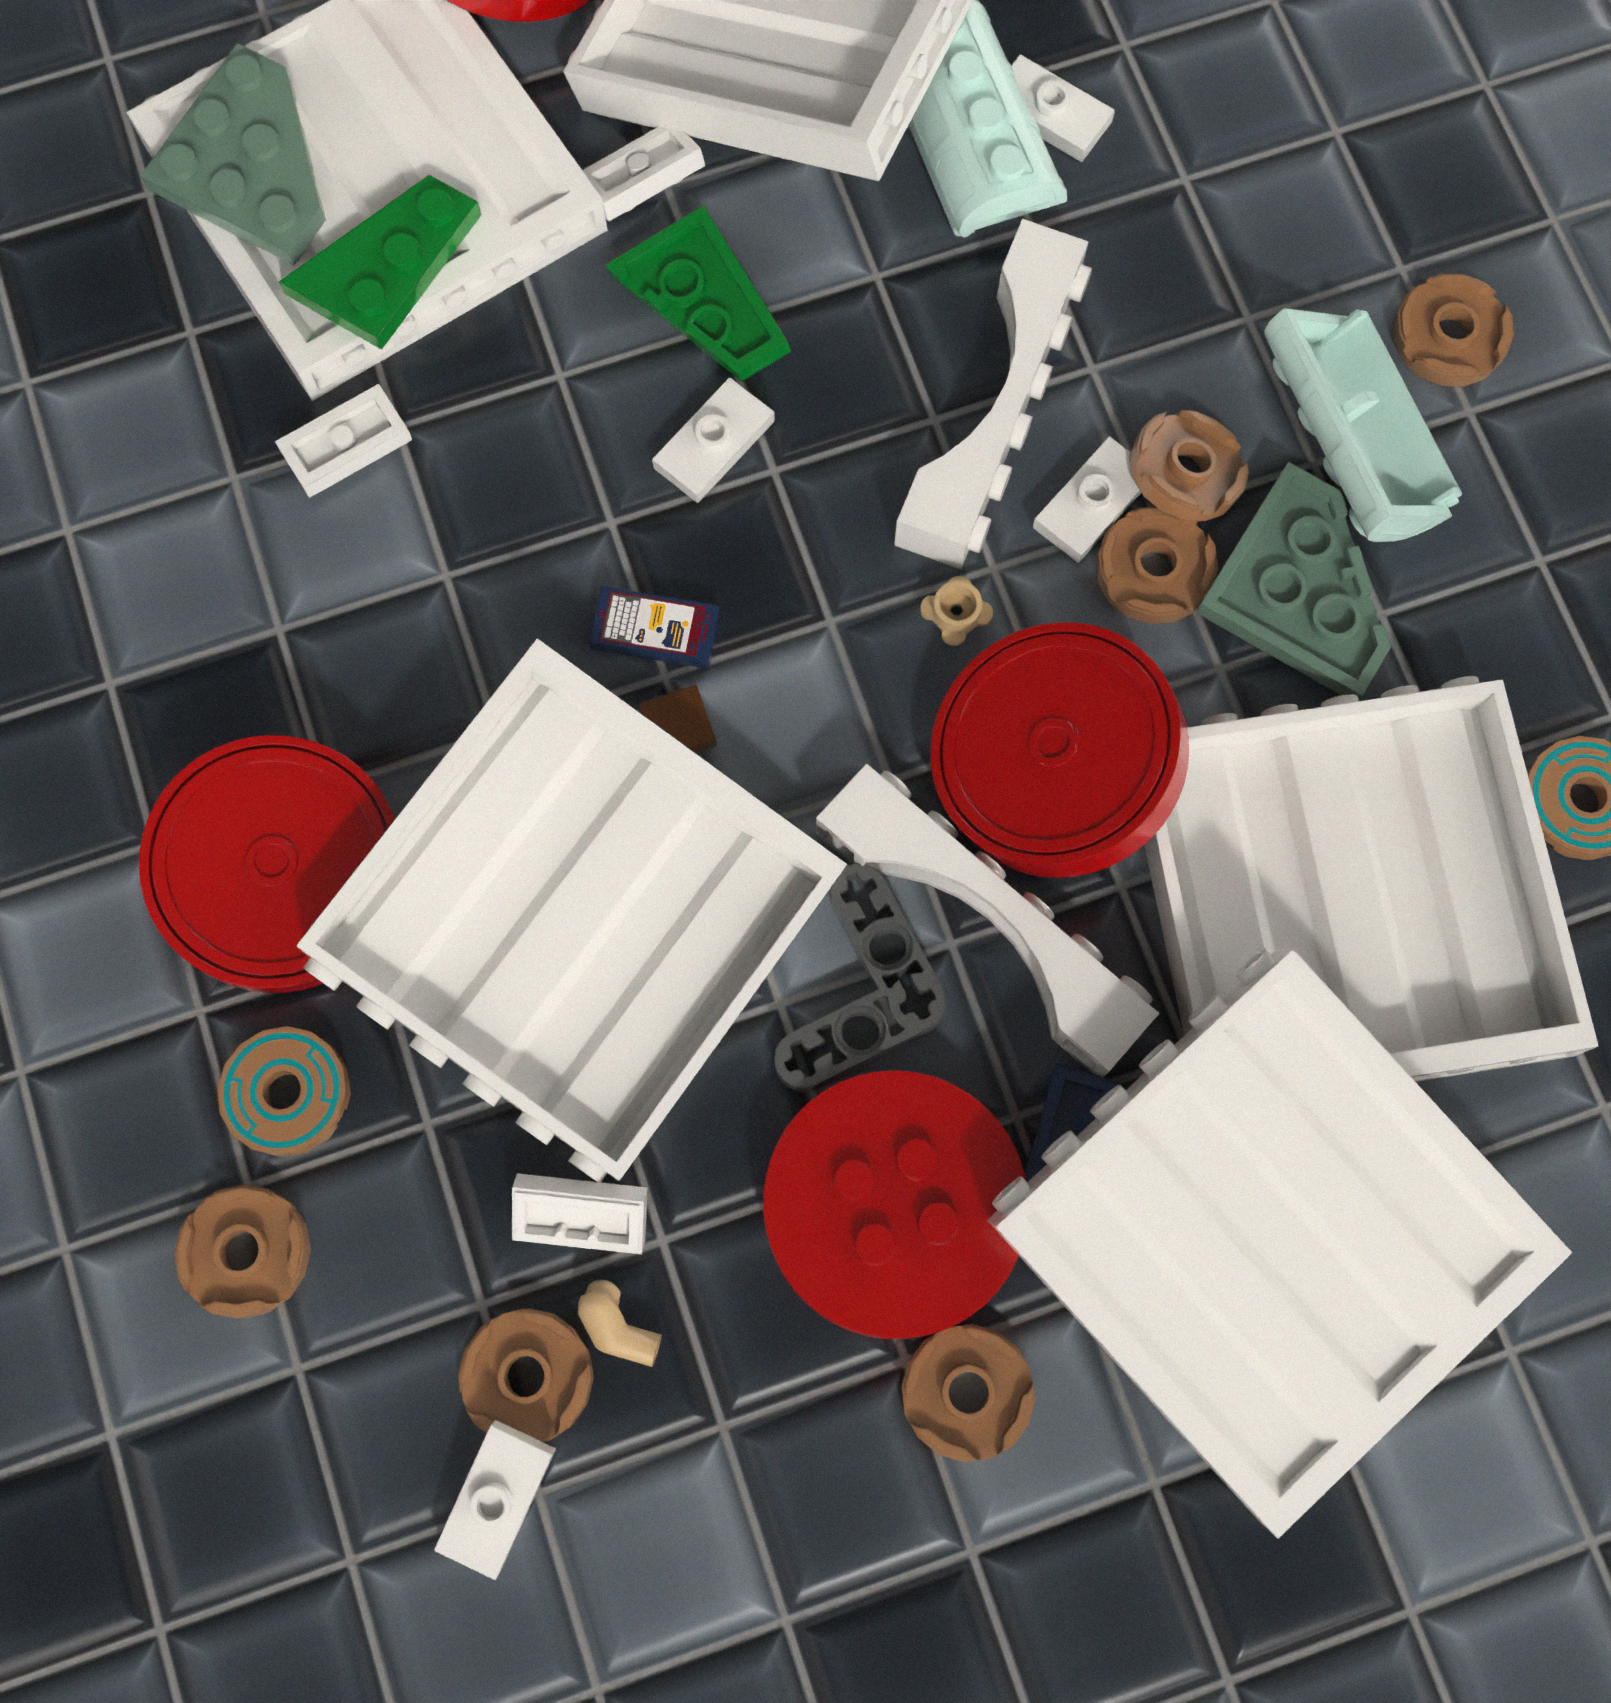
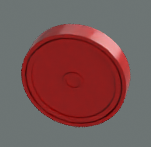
(1060, 749)
(254, 852)
(888, 1203)

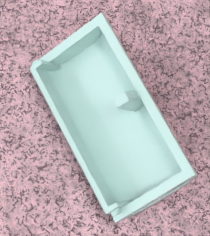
(981, 135)
(1363, 422)

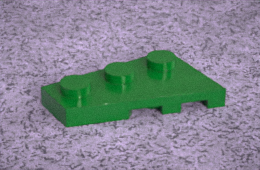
(386, 262)
(703, 293)

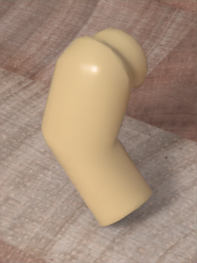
(608, 1329)

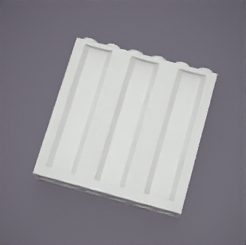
(769, 75)
(382, 105)
(1392, 860)
(571, 912)
(1278, 1237)

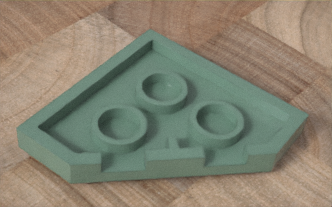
(244, 158)
(1302, 587)

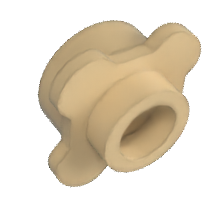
(962, 594)

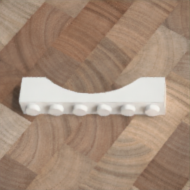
(951, 493)
(1085, 1003)

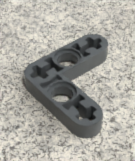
(879, 1006)

